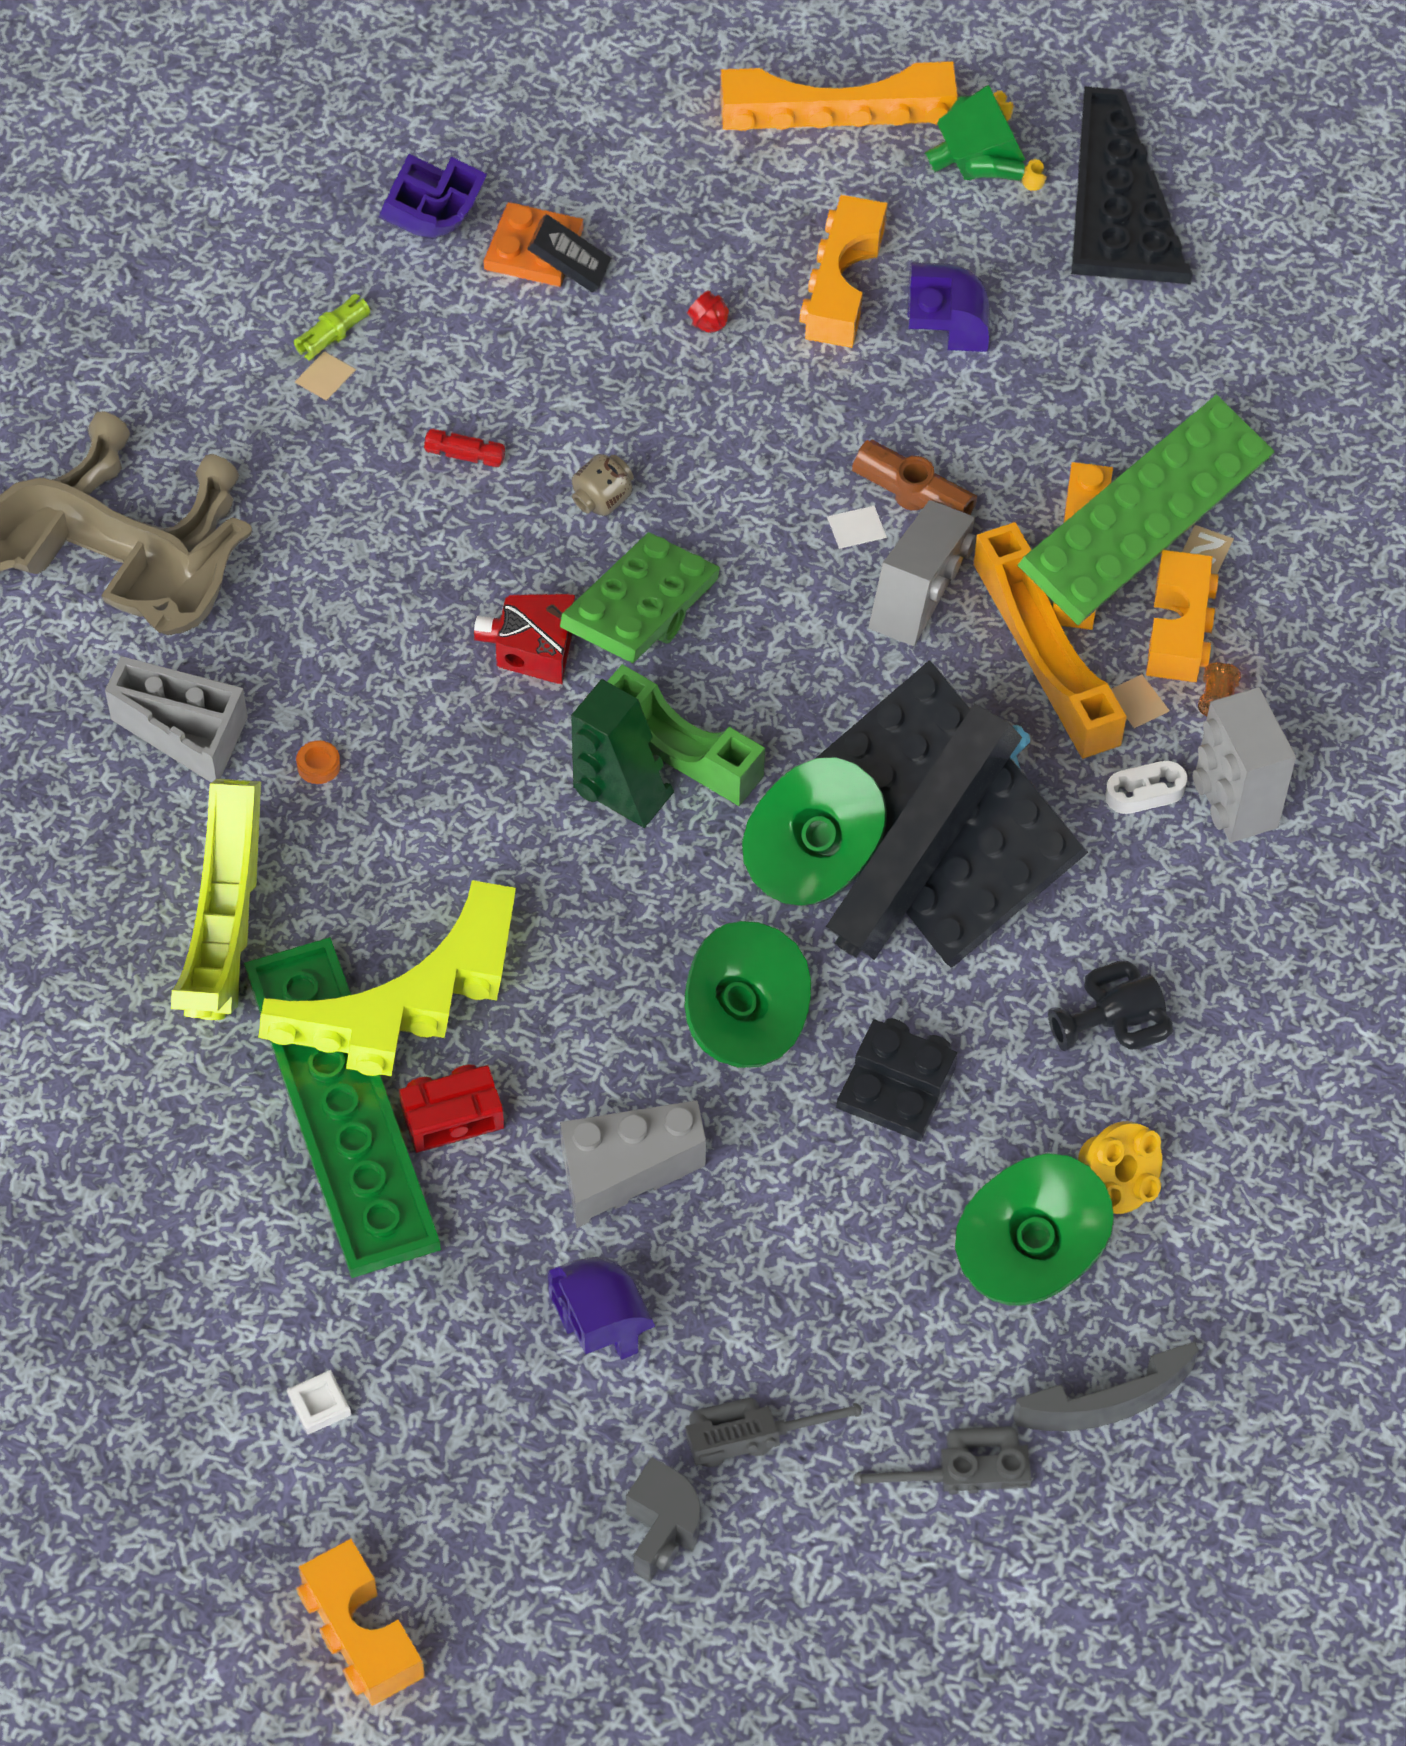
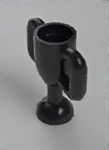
(1119, 1008)

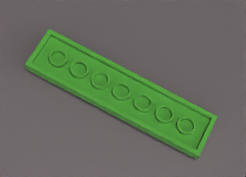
(1145, 509)

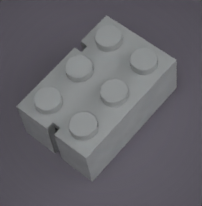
(1244, 765)

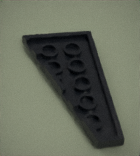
(1119, 207)

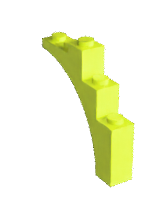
(220, 932)
(416, 1002)

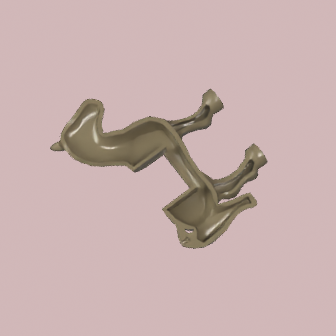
(165, 572)

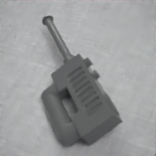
(751, 1435)
(968, 1472)

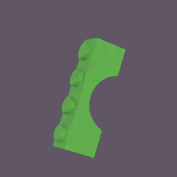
(719, 761)

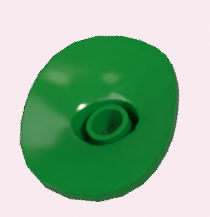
(814, 831)
(747, 994)
(1034, 1229)

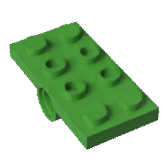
(640, 598)

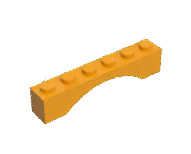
(761, 100)
(1077, 695)

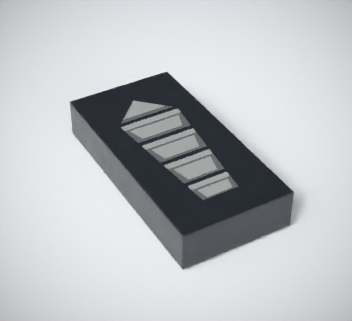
(569, 253)

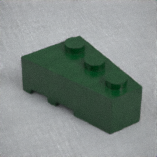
(614, 755)

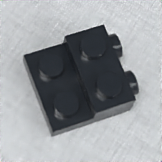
(898, 1078)

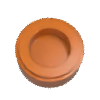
(318, 762)

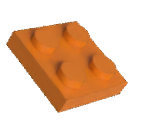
(511, 239)

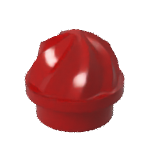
(709, 312)

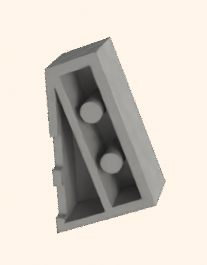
(920, 571)
(178, 713)
(629, 1154)

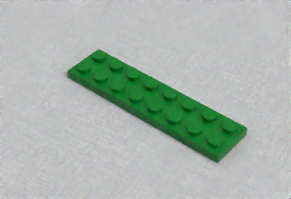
(346, 1124)

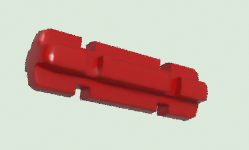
(464, 448)

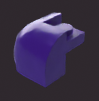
(432, 199)
(950, 300)
(599, 1305)

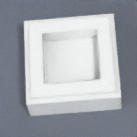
(319, 1402)

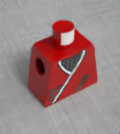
(530, 635)

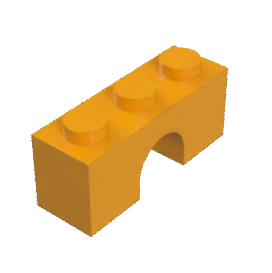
(1178, 644)
(377, 1659)

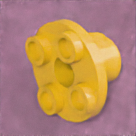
(1128, 1163)

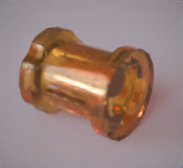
(1219, 683)

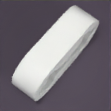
(1146, 787)

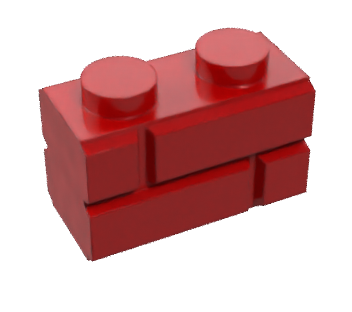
(451, 1107)

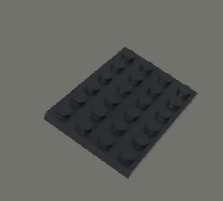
(1005, 849)

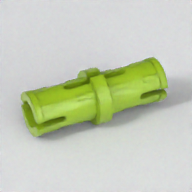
(332, 326)

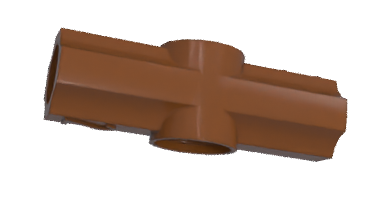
(910, 479)

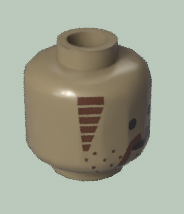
(602, 484)

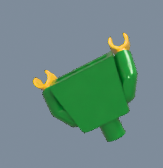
(983, 142)

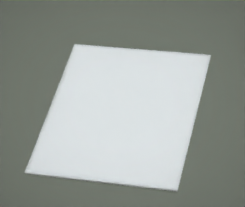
(856, 527)

